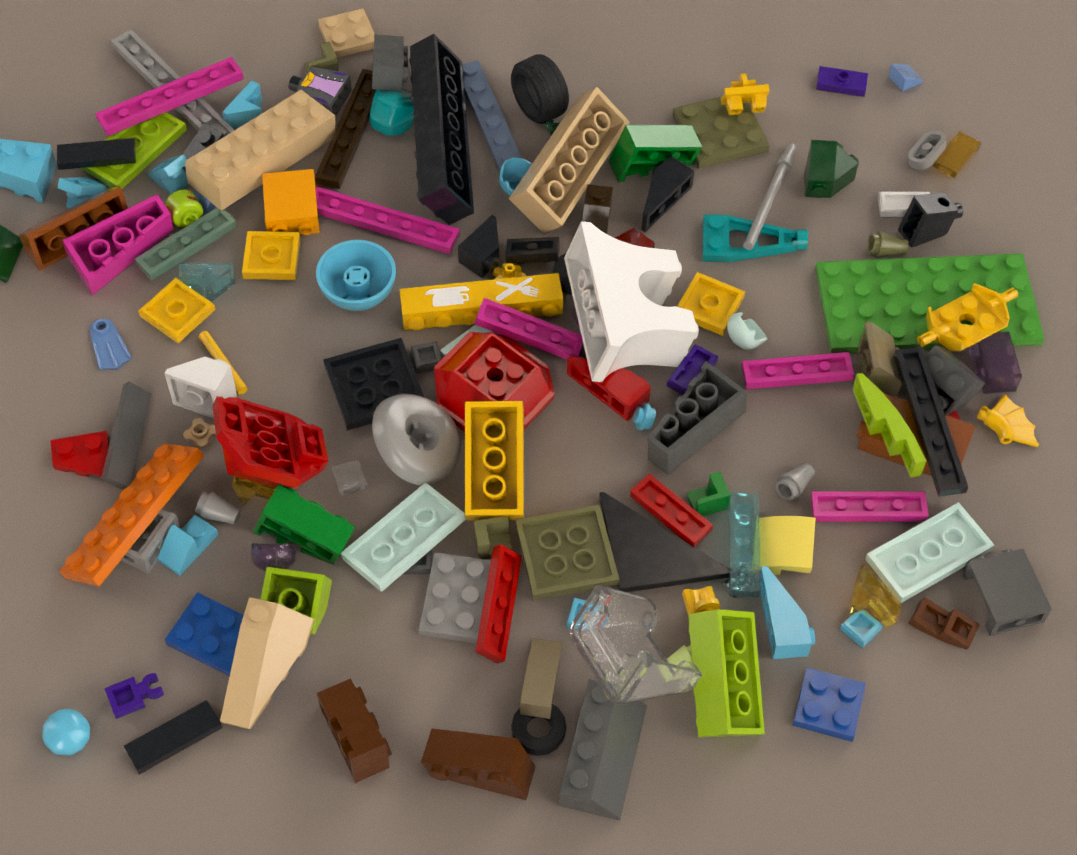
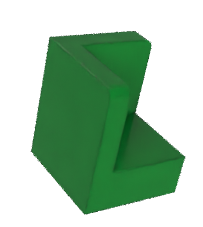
(710, 498)

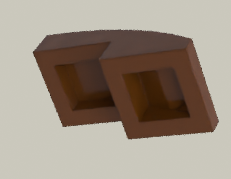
(943, 625)

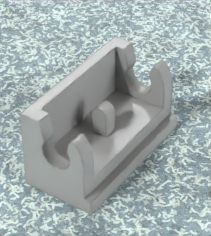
(147, 547)

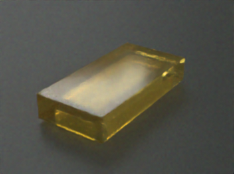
(957, 154)

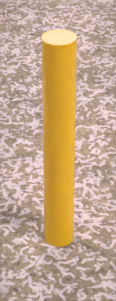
(216, 353)

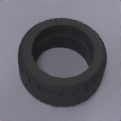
(539, 88)

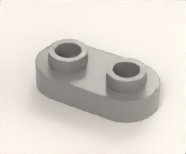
(927, 150)

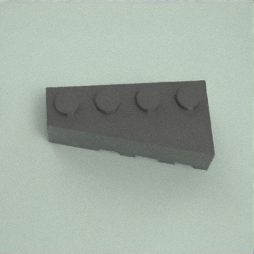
(697, 417)

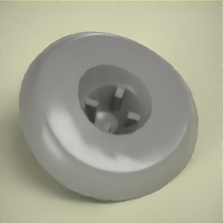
(416, 438)

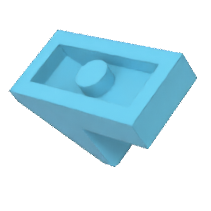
(244, 106)
(170, 174)
(80, 189)
(186, 544)

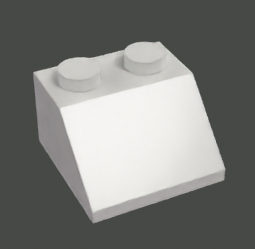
(199, 383)

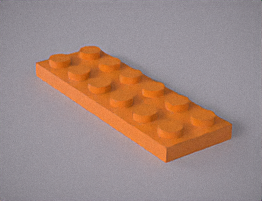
(131, 514)

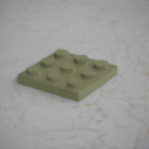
(720, 134)
(566, 552)

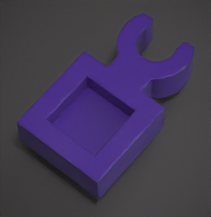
(128, 696)

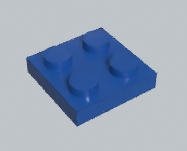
(829, 704)

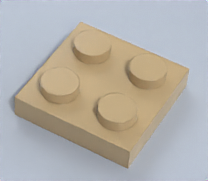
(348, 32)

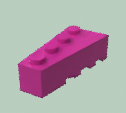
(115, 242)

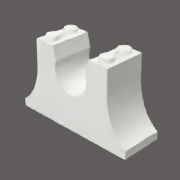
(620, 303)

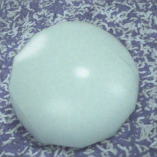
(745, 333)

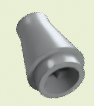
(793, 483)
(216, 508)

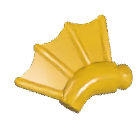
(1008, 422)

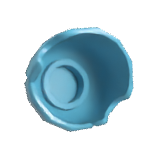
(511, 173)
(66, 732)

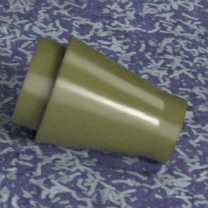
(884, 245)

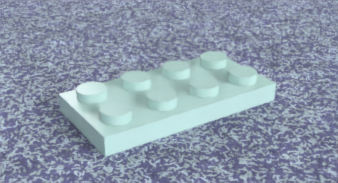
(403, 536)
(929, 552)

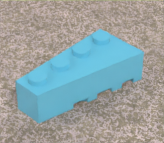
(26, 168)

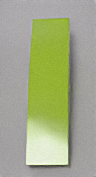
(885, 419)

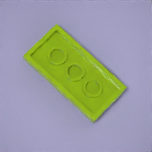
(151, 140)

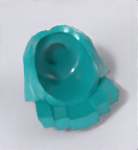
(392, 112)

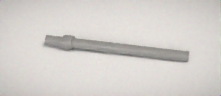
(783, 165)

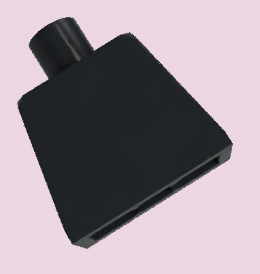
(929, 218)

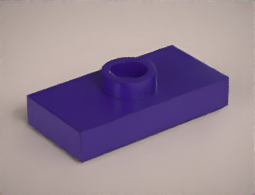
(842, 81)
(690, 368)

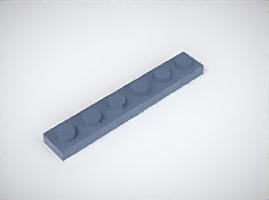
(488, 114)

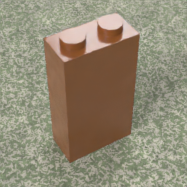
(874, 444)

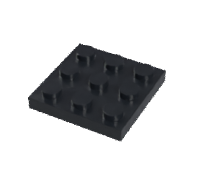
(368, 377)

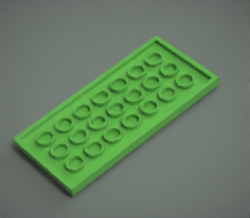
(900, 290)

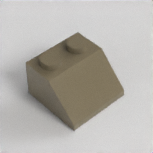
(877, 360)

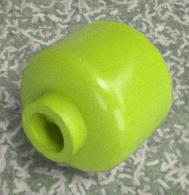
(184, 208)

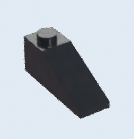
(669, 184)

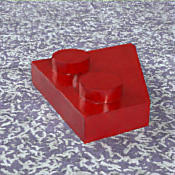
(81, 453)

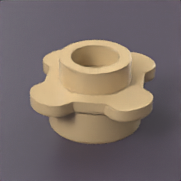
(200, 439)

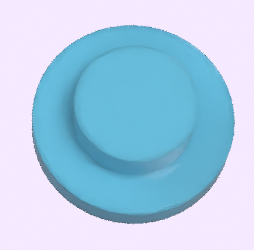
(644, 417)

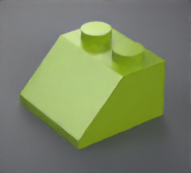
(299, 591)

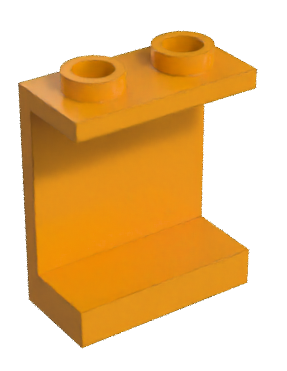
(291, 202)

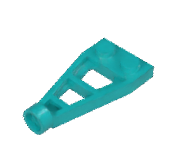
(717, 246)

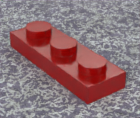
(671, 510)

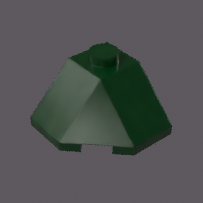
(828, 169)

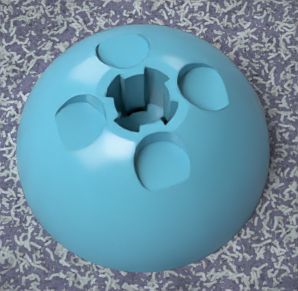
(356, 274)

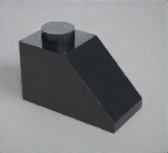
(481, 249)

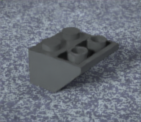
(952, 379)

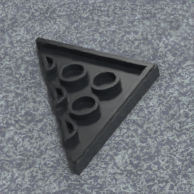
(650, 554)

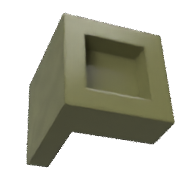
(328, 61)
(491, 533)

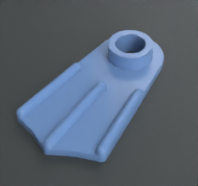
(108, 345)

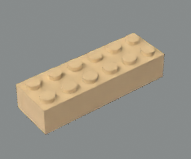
(260, 146)
(569, 160)

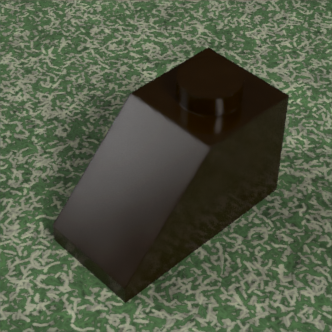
(598, 206)

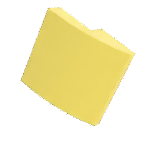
(787, 543)

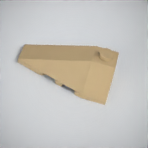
(265, 650)

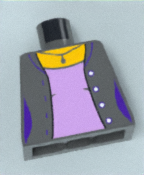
(325, 86)

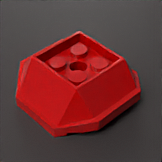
(478, 357)
(268, 443)

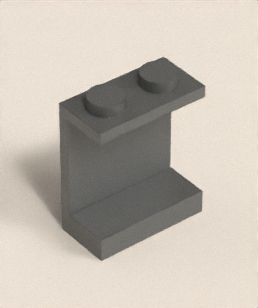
(1009, 590)

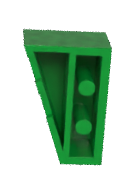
(647, 145)
(304, 524)

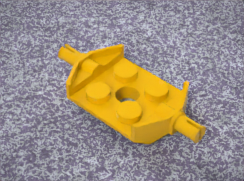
(981, 307)

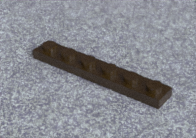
(347, 133)

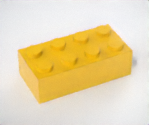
(494, 460)

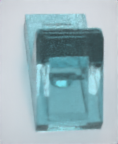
(212, 277)

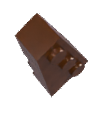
(354, 730)
(479, 761)

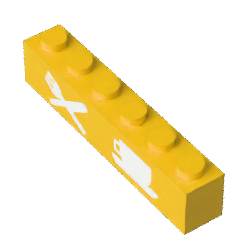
(460, 302)

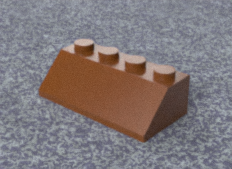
(45, 240)

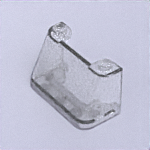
(617, 645)

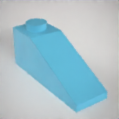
(784, 619)

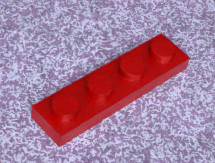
(498, 604)

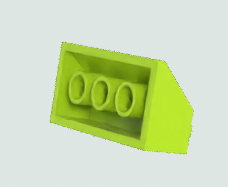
(730, 686)

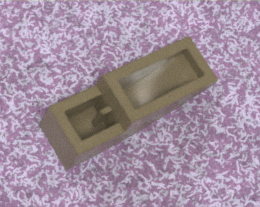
(540, 678)

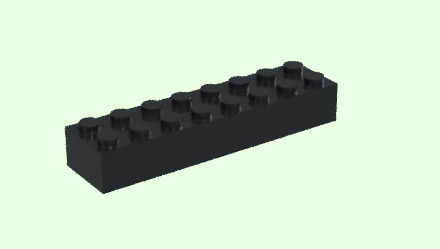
(440, 130)

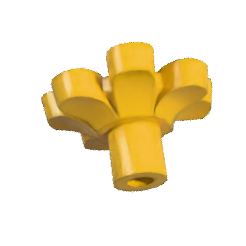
(508, 271)

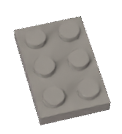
(454, 598)

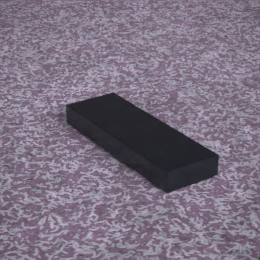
(96, 153)
(172, 737)

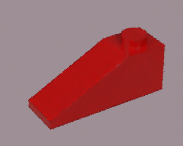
(619, 390)

